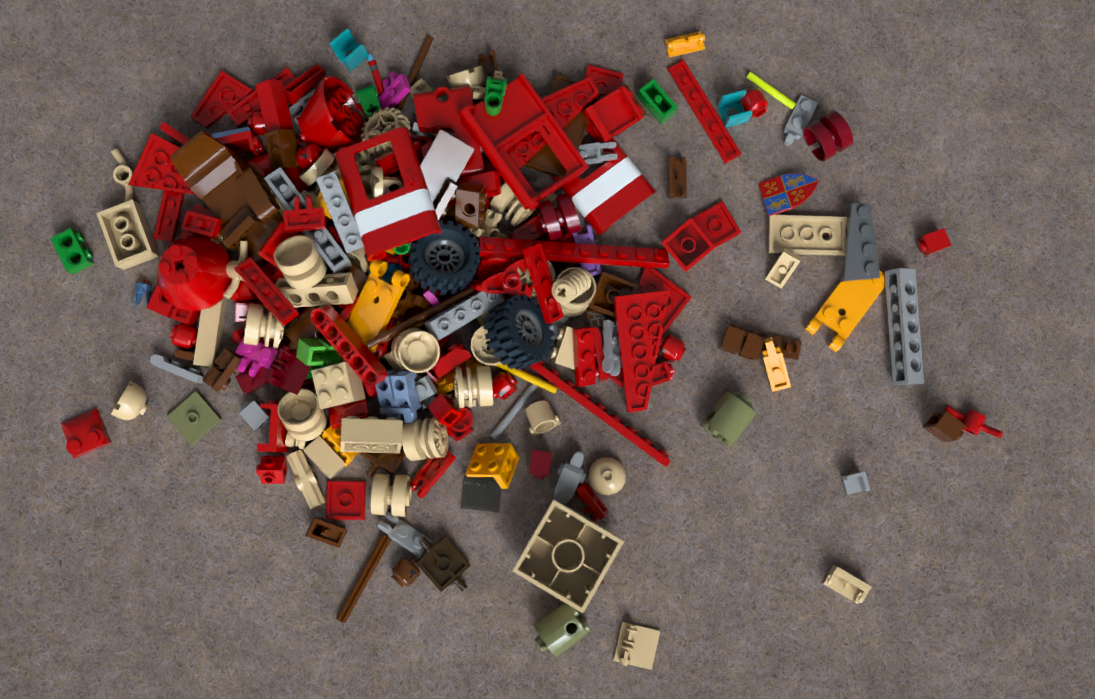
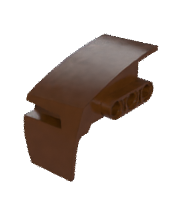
(228, 186)

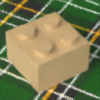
(337, 385)

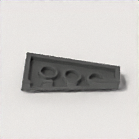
(860, 252)

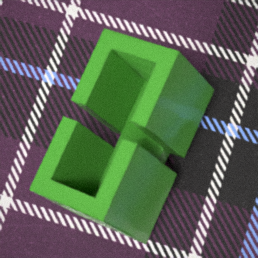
(322, 348)

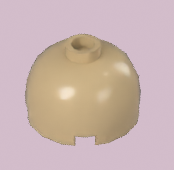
(468, 77)
(131, 402)
(606, 476)

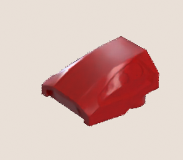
(356, 408)

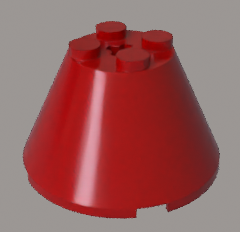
(331, 116)
(193, 273)

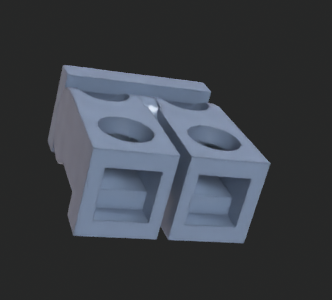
(398, 395)

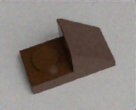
(326, 532)

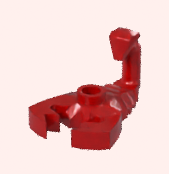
(505, 281)

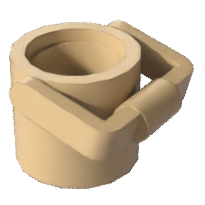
(541, 418)

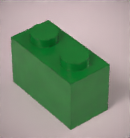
(657, 102)

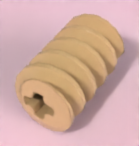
(571, 286)

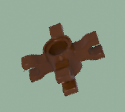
(409, 300)

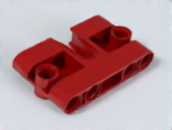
(443, 115)

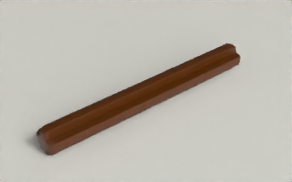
(363, 578)

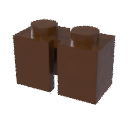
(751, 345)
(944, 427)

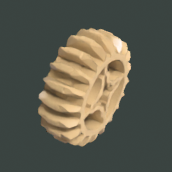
(381, 123)

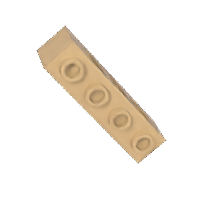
(331, 290)

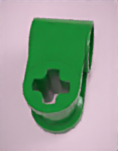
(494, 92)
(368, 100)

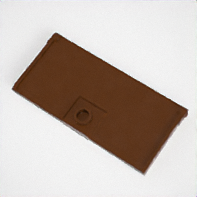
(545, 160)

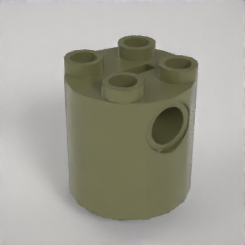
(729, 417)
(560, 629)

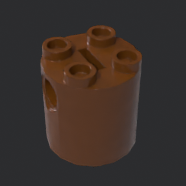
(302, 328)

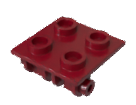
(288, 371)

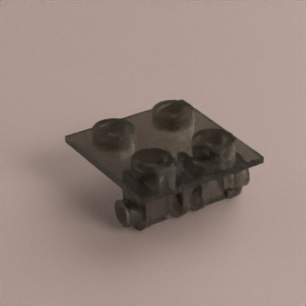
(481, 494)

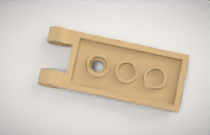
(804, 234)

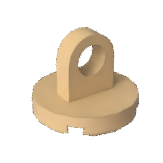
(380, 185)

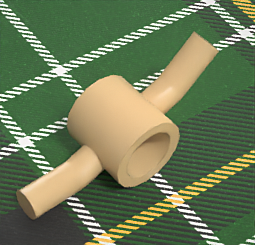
(120, 171)
(231, 272)

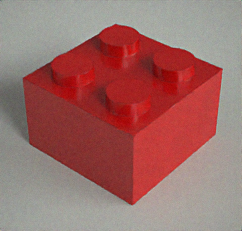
(688, 245)

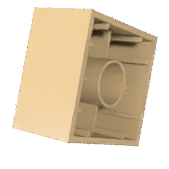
(568, 555)

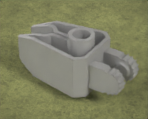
(570, 475)

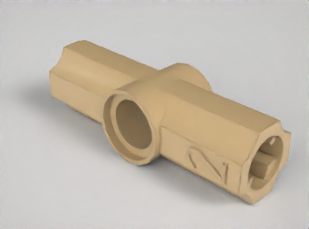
(306, 479)

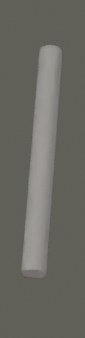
(514, 410)

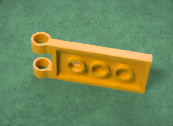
(854, 299)
(371, 317)

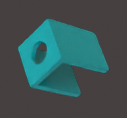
(345, 43)
(733, 101)

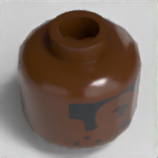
(405, 572)

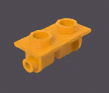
(685, 44)

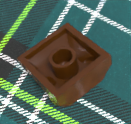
(607, 288)

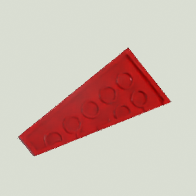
(639, 337)

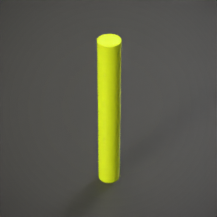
(771, 90)

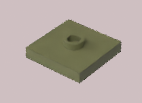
(194, 418)

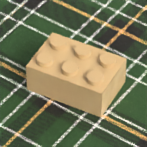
(127, 234)
(371, 435)

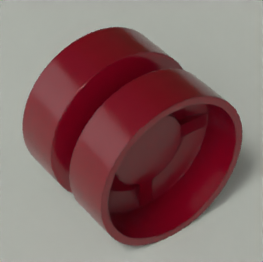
(831, 134)
(554, 218)

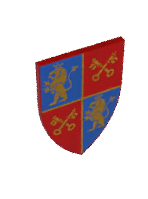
(786, 191)

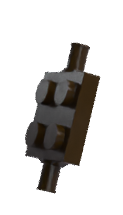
(442, 564)

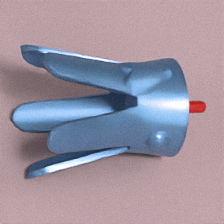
(142, 289)

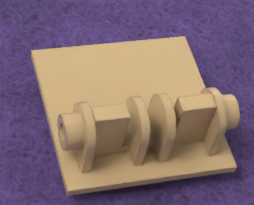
(636, 646)

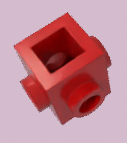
(272, 470)

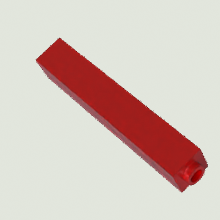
(277, 116)

